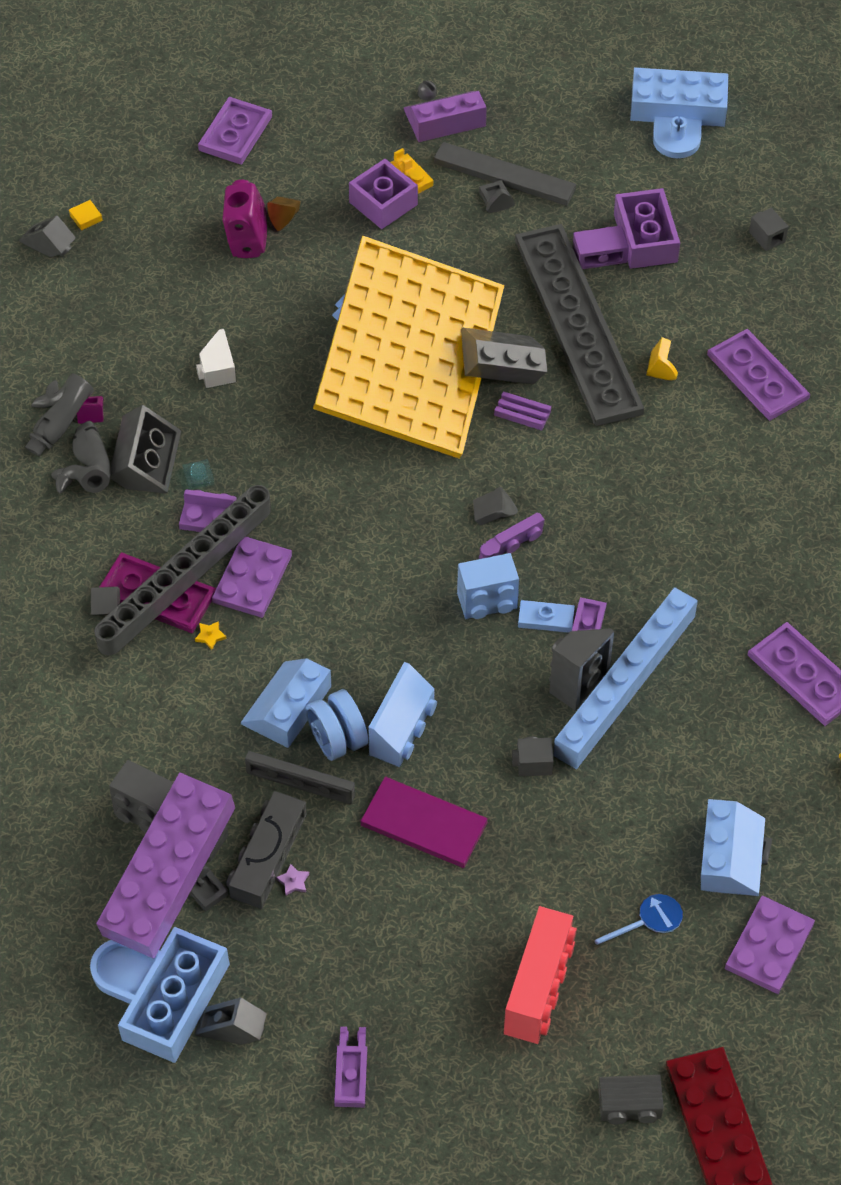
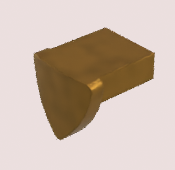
(282, 211)

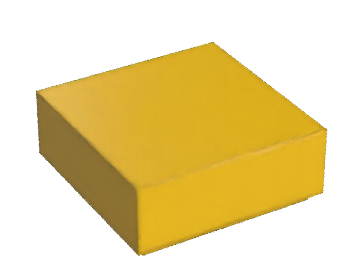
(85, 215)

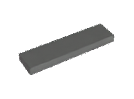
(300, 777)

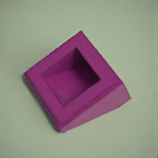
(91, 410)

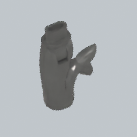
(57, 419)
(91, 452)

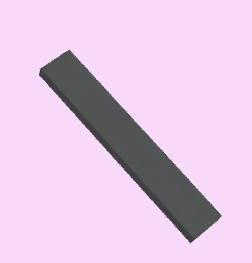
(510, 174)

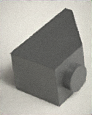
(49, 237)
(232, 1022)

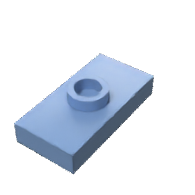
(546, 616)

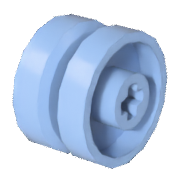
(337, 724)

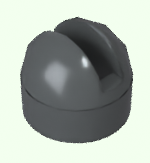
(425, 92)

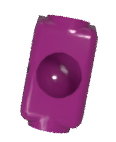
(245, 207)

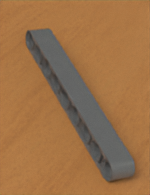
(180, 580)

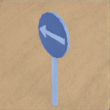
(657, 913)

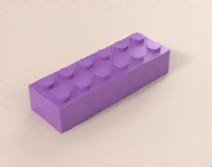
(166, 865)

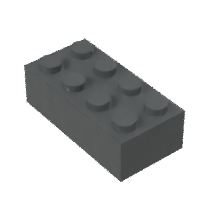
(139, 795)

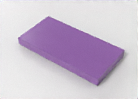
(758, 374)
(801, 671)

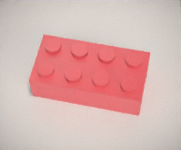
(540, 975)

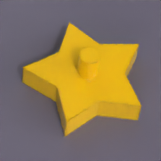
(210, 634)

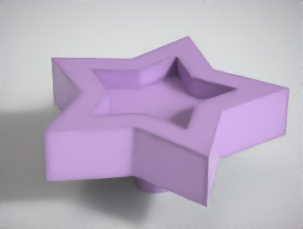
(293, 880)

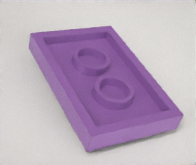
(235, 130)
(252, 576)
(769, 944)

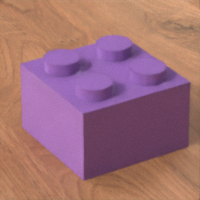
(383, 193)

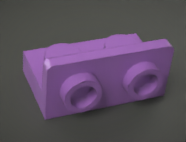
(202, 508)

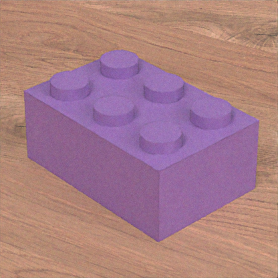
(647, 228)

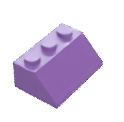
(447, 115)

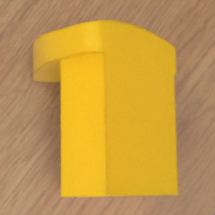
(658, 364)

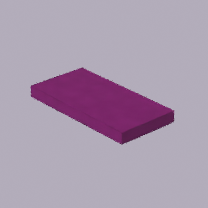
(183, 613)
(424, 822)

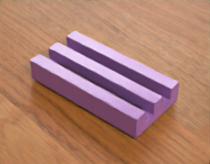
(523, 407)

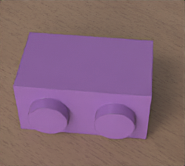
(600, 247)

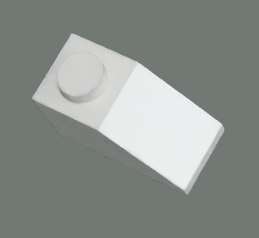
(216, 362)

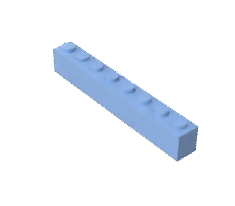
(624, 678)

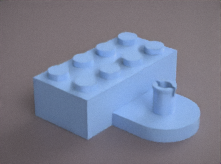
(678, 106)
(162, 992)

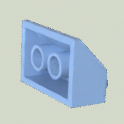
(282, 705)
(401, 717)
(732, 849)

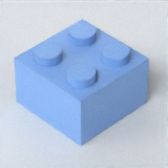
(488, 586)

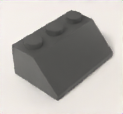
(502, 356)
(144, 451)
(580, 664)

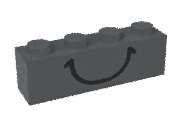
(267, 849)

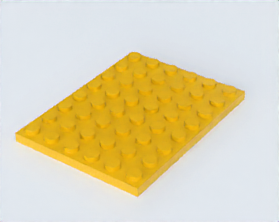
(401, 348)

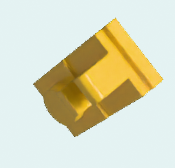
(412, 170)

